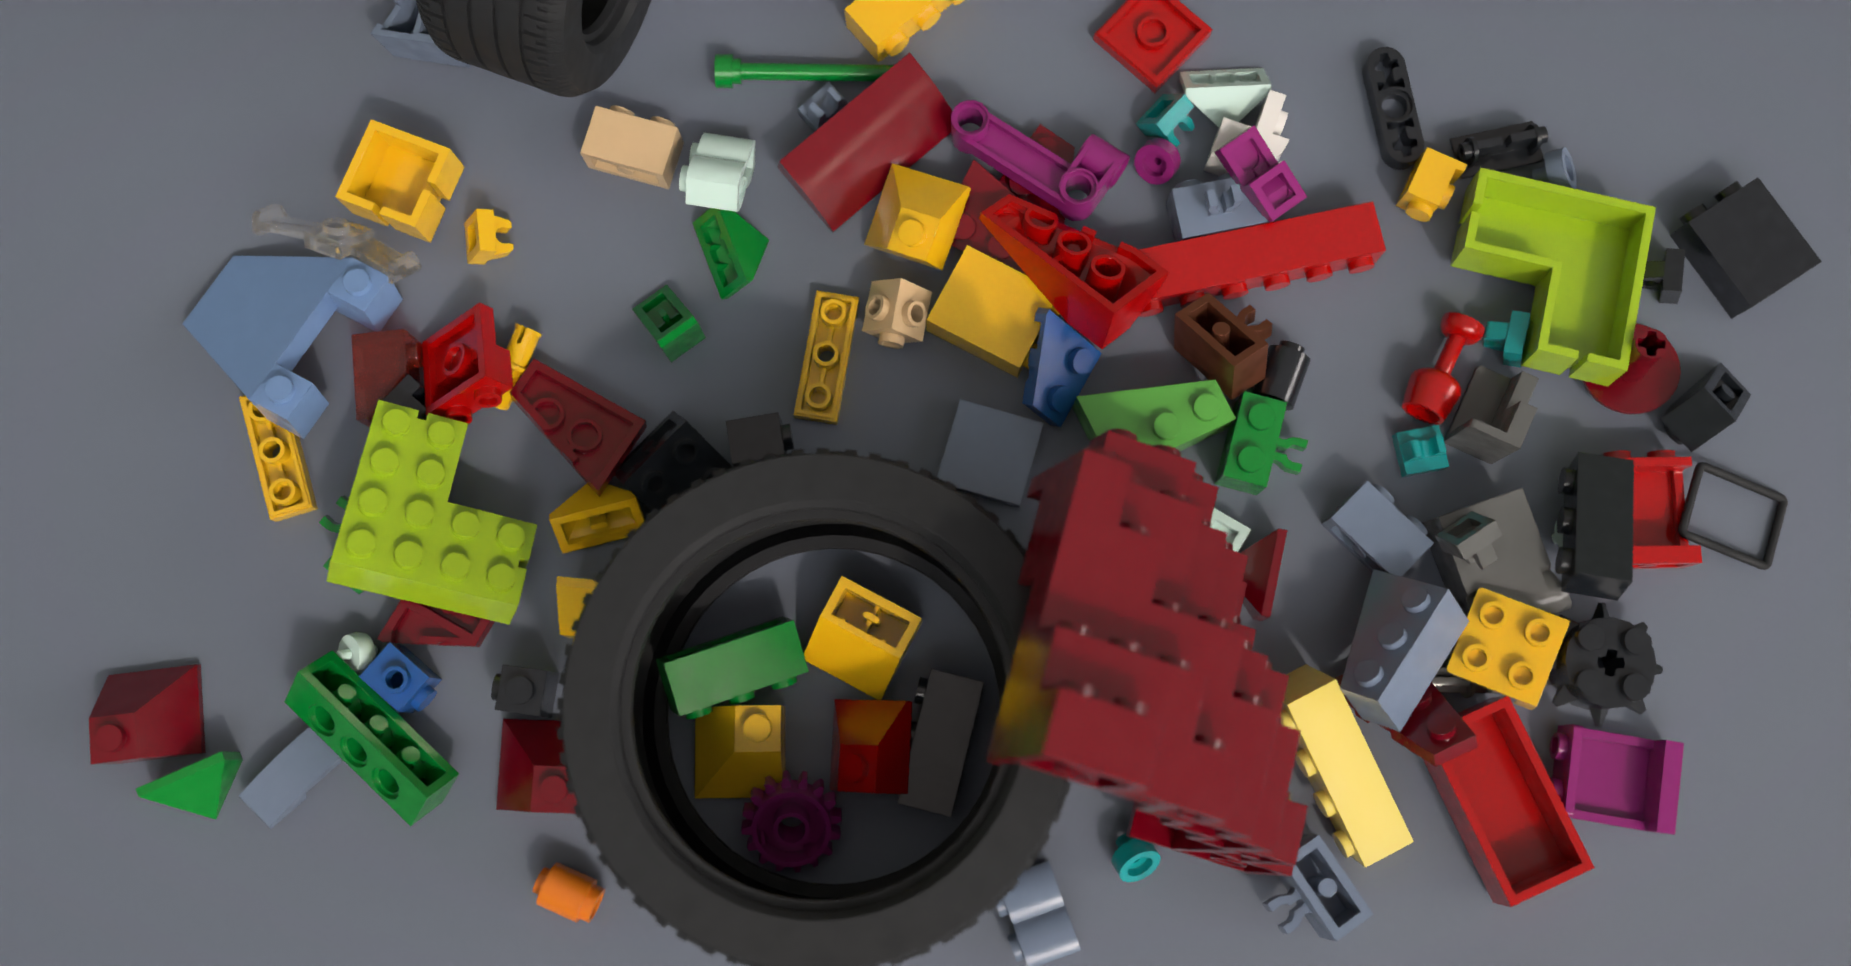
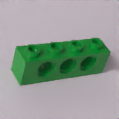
(371, 737)

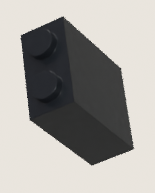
(1744, 246)

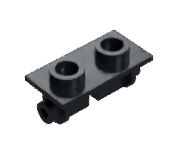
(1500, 148)

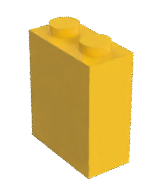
(989, 311)

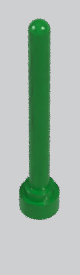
(732, 71)

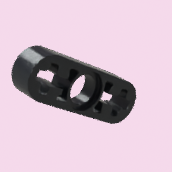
(1400, 90)

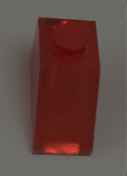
(380, 365)

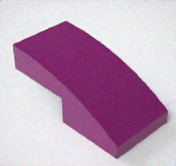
(1261, 178)

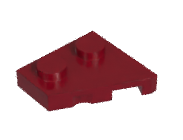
(433, 626)

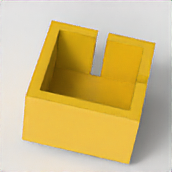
(400, 180)

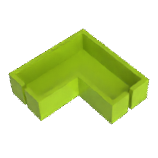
(1578, 252)
(414, 543)

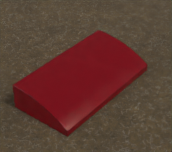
(853, 151)

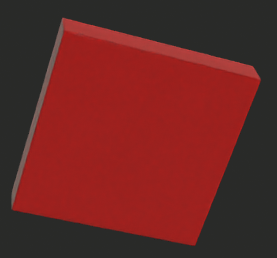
(1152, 38)

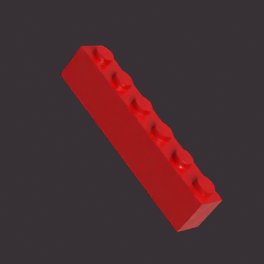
(1267, 256)

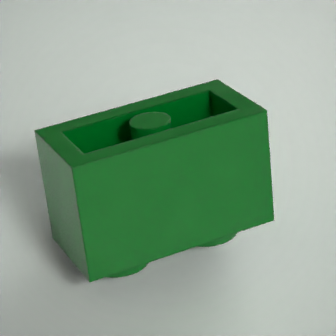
(1253, 445)

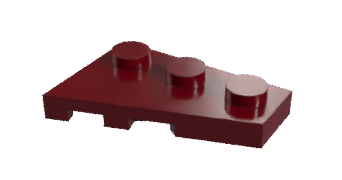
(578, 422)
(1432, 729)

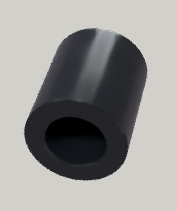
(1284, 373)

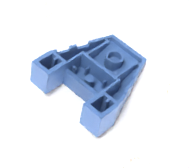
(270, 311)

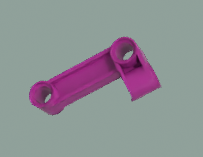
(1035, 167)

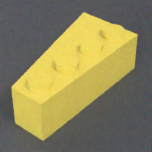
(1342, 768)

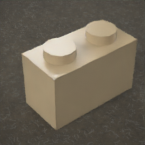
(632, 146)

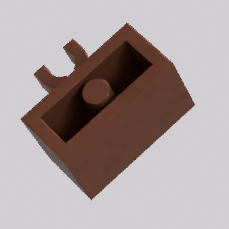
(1223, 343)

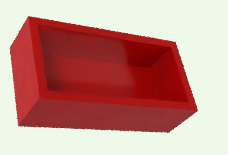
(1509, 808)

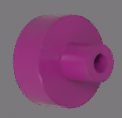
(1157, 161)

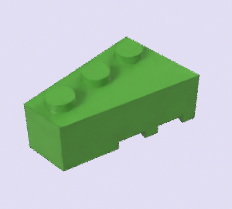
(1158, 415)

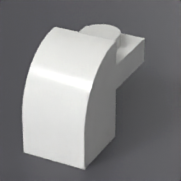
(1269, 124)

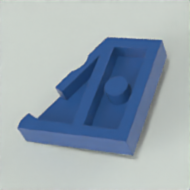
(1057, 368)

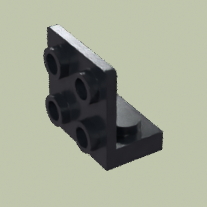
(669, 462)

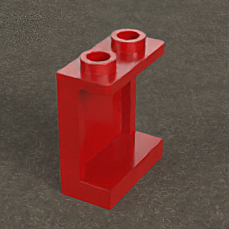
(1658, 511)

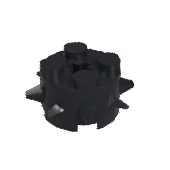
(1626, 659)

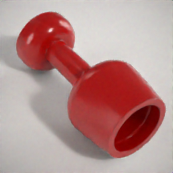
(1433, 391)

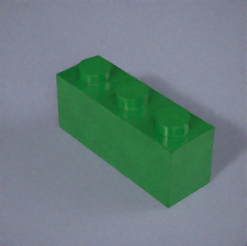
(732, 667)

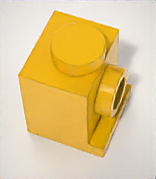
(1430, 184)

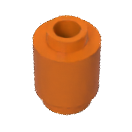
(568, 893)

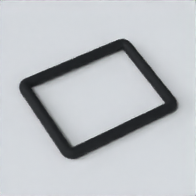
(1776, 526)

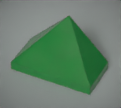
(731, 249)
(197, 787)

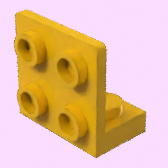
(1508, 647)

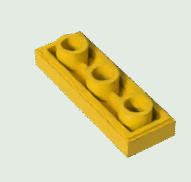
(822, 381)
(284, 477)

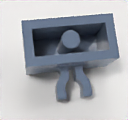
(1209, 208)
(1321, 893)

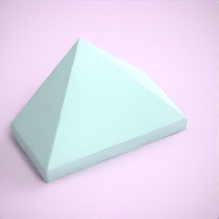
(1225, 92)

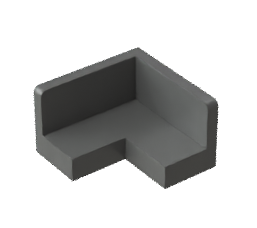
(1493, 415)

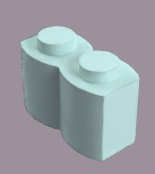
(718, 171)

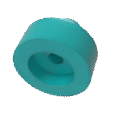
(1134, 858)

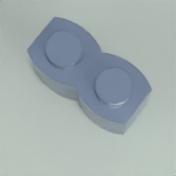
(1038, 918)

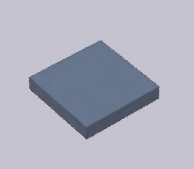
(990, 452)

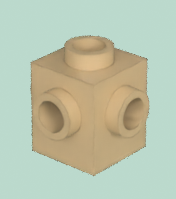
(896, 312)

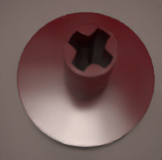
(1650, 376)

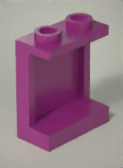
(1617, 778)

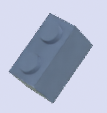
(1378, 531)

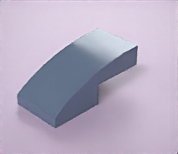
(289, 777)

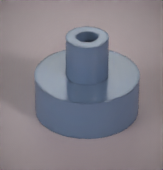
(1557, 169)

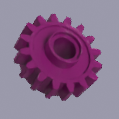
(797, 799)

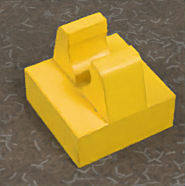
(481, 237)

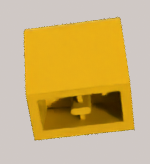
(861, 638)

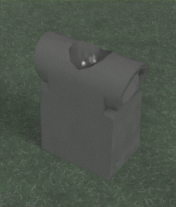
(1522, 559)

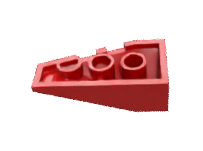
(1085, 279)

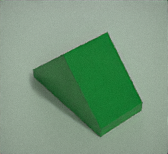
(669, 323)

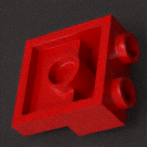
(465, 366)

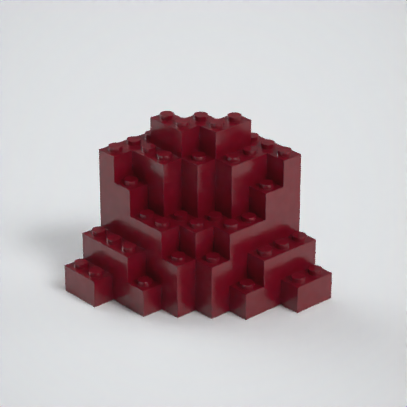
(1141, 663)

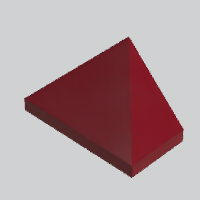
(1263, 573)

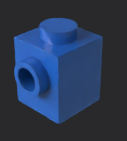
(401, 679)

